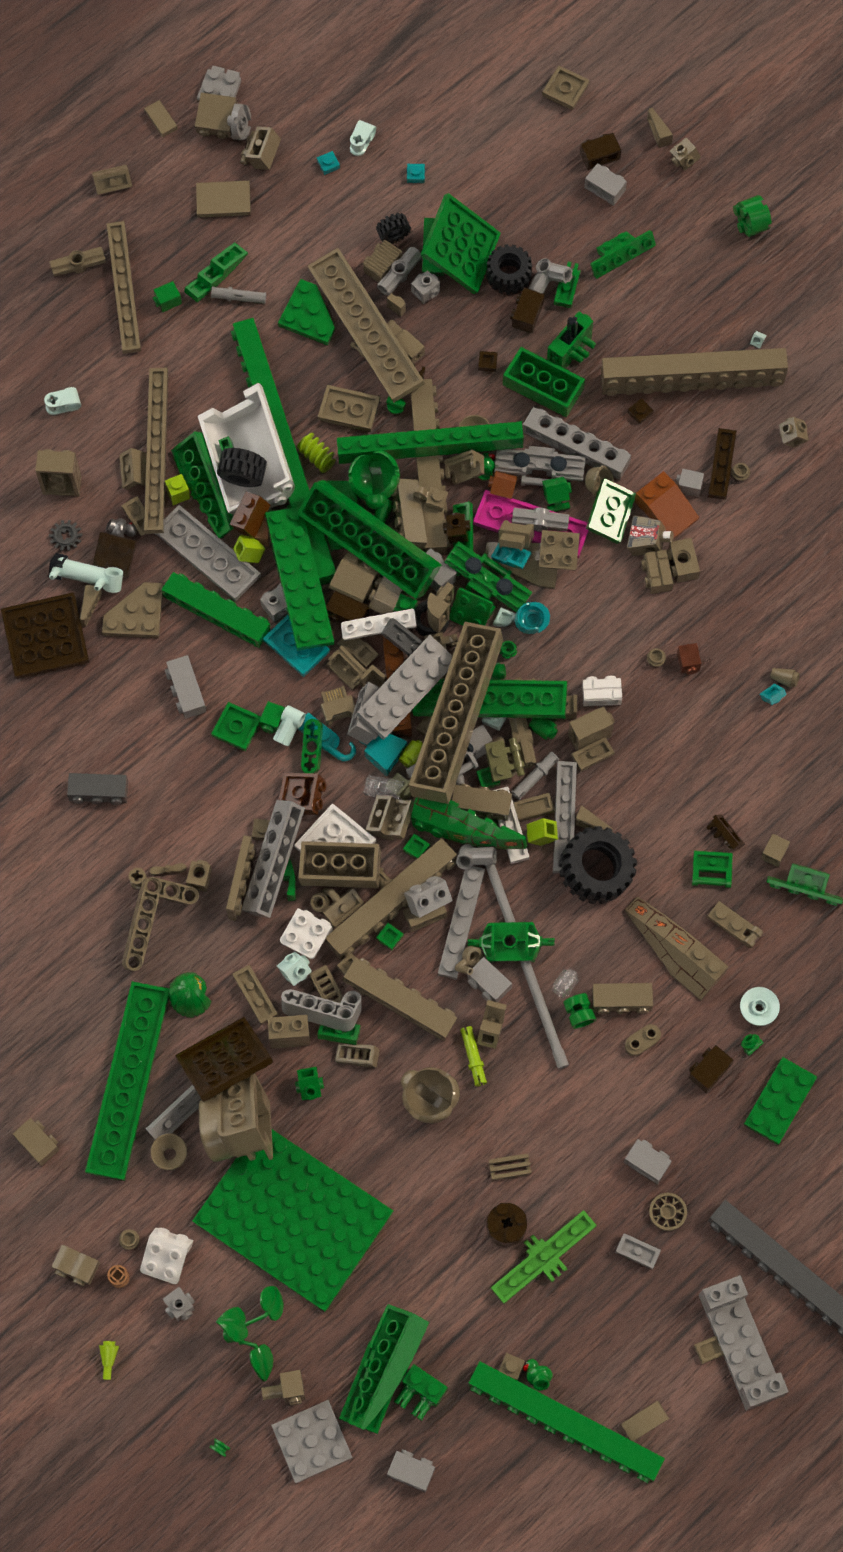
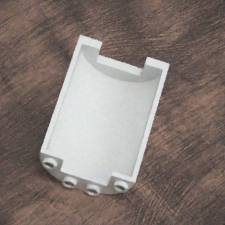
(253, 429)

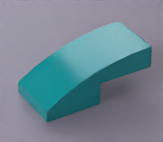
(511, 556)

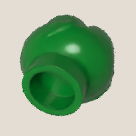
(489, 466)
(537, 1375)

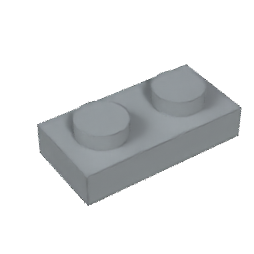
(638, 1251)

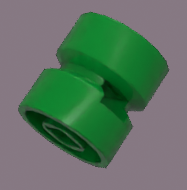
(581, 1017)

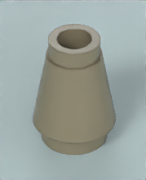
(785, 676)

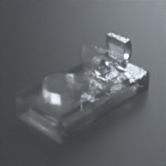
(382, 786)

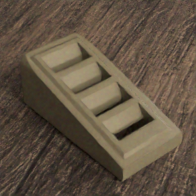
(660, 131)
(89, 603)
(587, 819)
(318, 973)
(373, 1059)

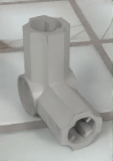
(548, 272)

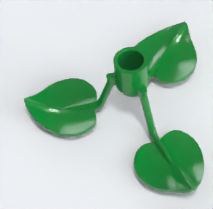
(235, 1329)

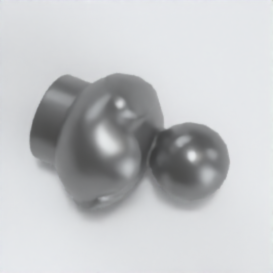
(119, 527)

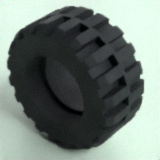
(614, 848)

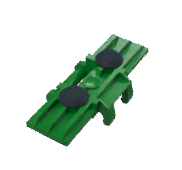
(485, 582)

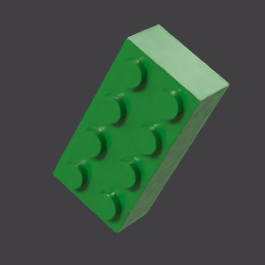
(543, 382)

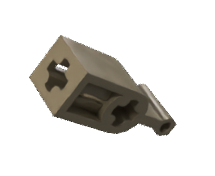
(409, 343)

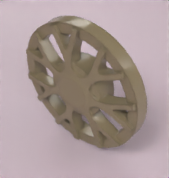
(668, 1211)

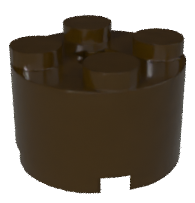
(501, 1214)

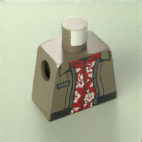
(647, 536)

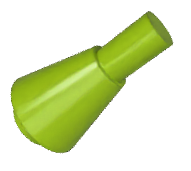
(108, 1354)

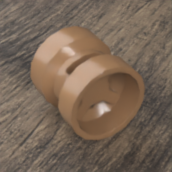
(122, 1277)

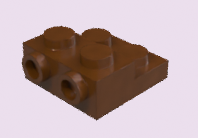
(304, 790)

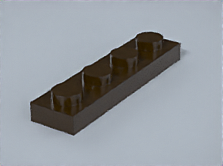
(722, 463)

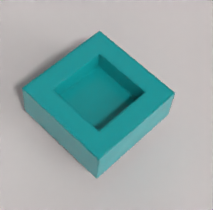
(328, 162)
(415, 173)
(773, 694)

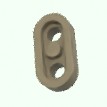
(641, 1037)

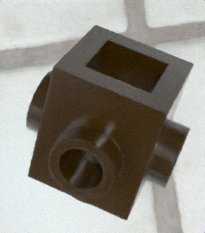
(456, 528)

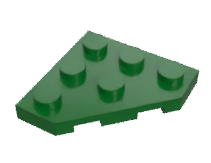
(308, 314)

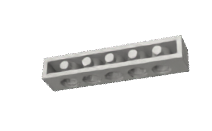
(566, 444)
(273, 858)

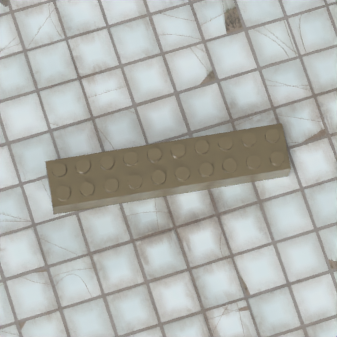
(693, 371)
(456, 713)

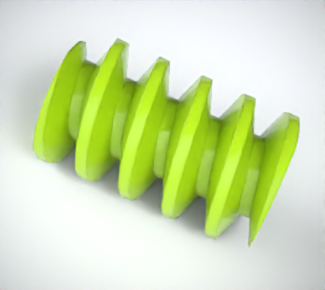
(316, 453)

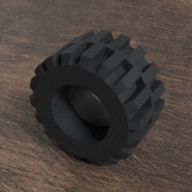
(513, 257)
(241, 467)

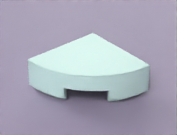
(504, 618)

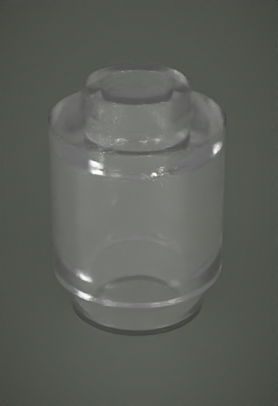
(565, 983)

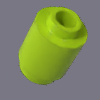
(410, 754)

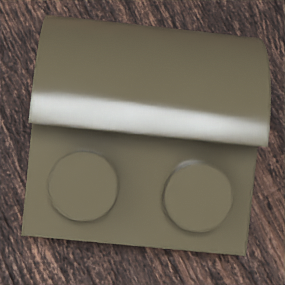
(439, 607)
(389, 817)

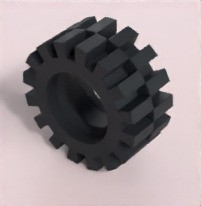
(393, 228)

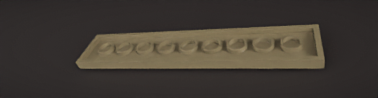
(366, 325)

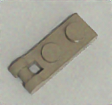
(734, 924)

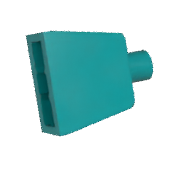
(384, 753)

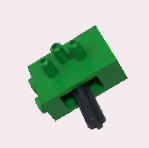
(571, 341)

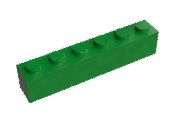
(216, 609)

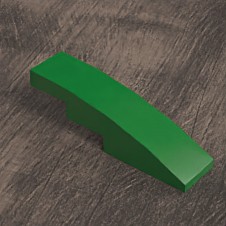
(216, 272)

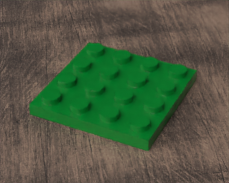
(460, 243)

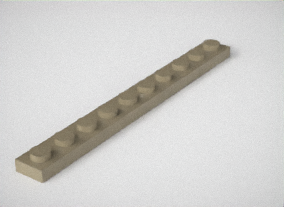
(156, 451)

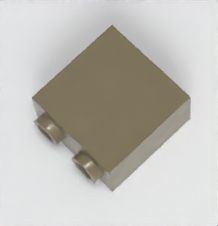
(213, 115)
(590, 728)
(289, 1031)

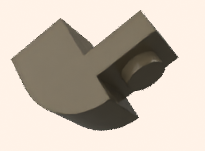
(491, 1024)

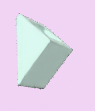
(758, 339)

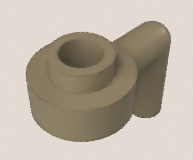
(476, 956)

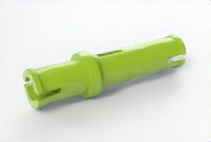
(475, 1062)

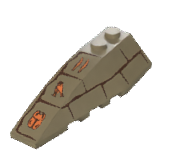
(677, 949)

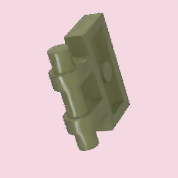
(498, 760)

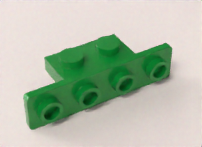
(621, 250)
(806, 881)

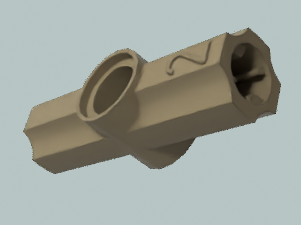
(67, 264)
(524, 738)

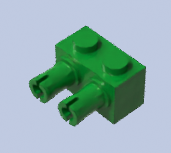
(422, 1384)

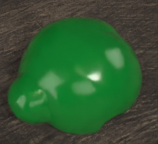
(374, 478)

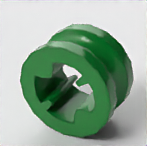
(219, 1447)

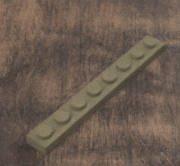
(123, 287)

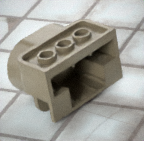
(237, 1122)

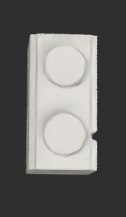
(601, 691)

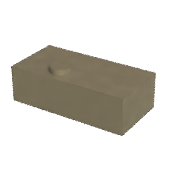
(339, 864)

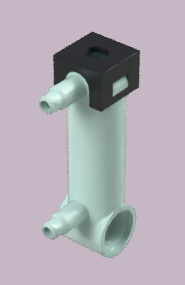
(107, 578)

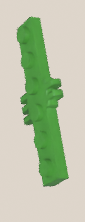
(543, 1257)

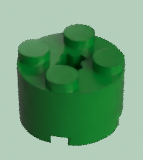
(752, 216)

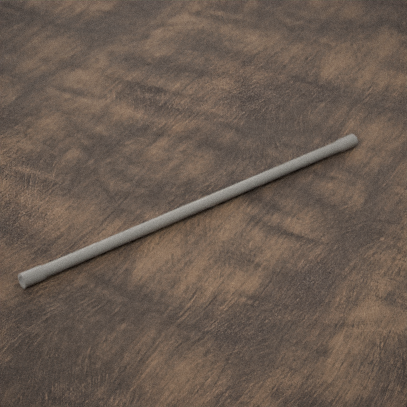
(557, 1050)

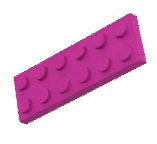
(496, 509)

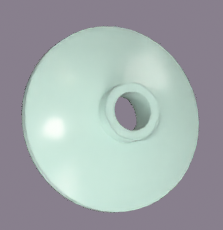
(764, 998)

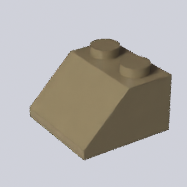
(354, 578)

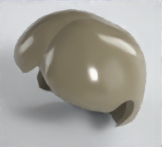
(429, 1094)

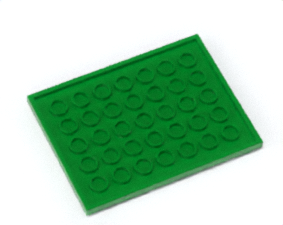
(294, 1219)

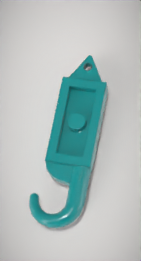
(330, 740)

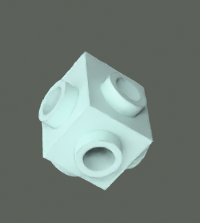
(294, 968)

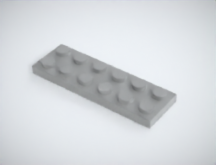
(208, 553)
(405, 687)

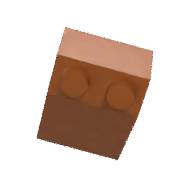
(665, 502)

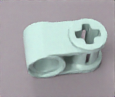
(361, 137)
(64, 400)

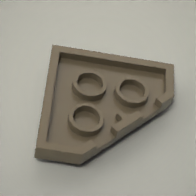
(136, 614)

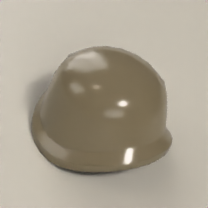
(594, 477)

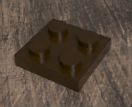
(114, 552)

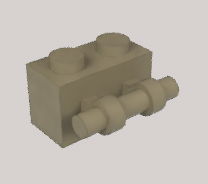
(261, 148)

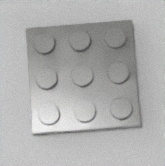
(312, 1441)

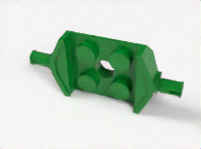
(525, 948)

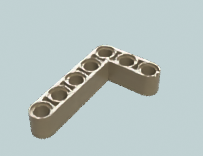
(148, 916)

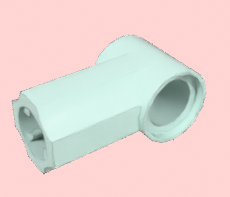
(290, 721)

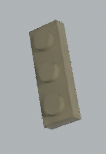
(255, 994)

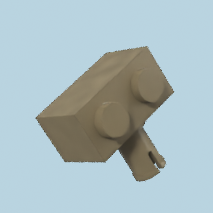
(290, 1389)

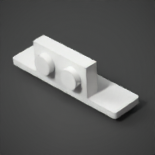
(375, 624)

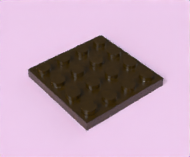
(44, 635)
(224, 1059)

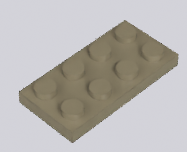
(241, 873)

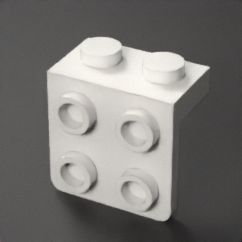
(306, 933)
(165, 1255)

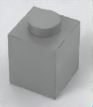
(690, 482)

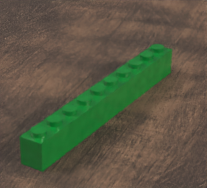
(433, 441)
(567, 1422)

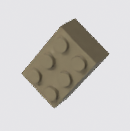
(58, 473)

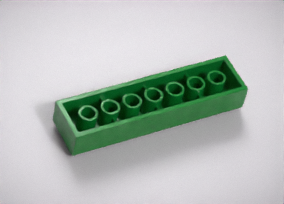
(369, 539)

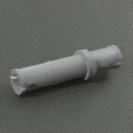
(239, 295)
(541, 769)

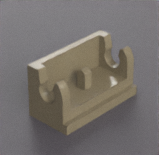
(464, 466)
(346, 667)

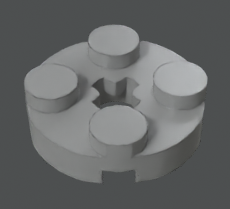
(239, 121)

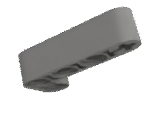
(323, 1011)

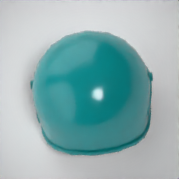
(532, 618)

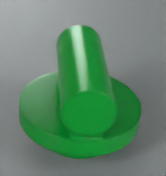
(396, 407)
(751, 1043)

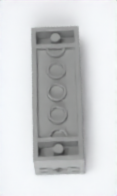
(742, 1343)

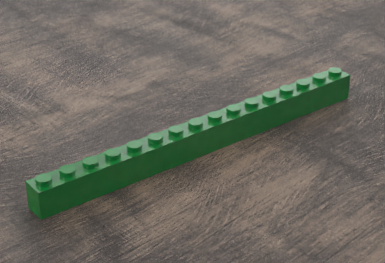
(259, 372)

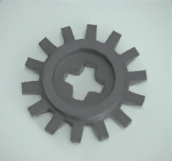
(63, 528)

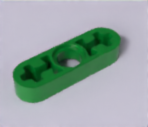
(306, 760)

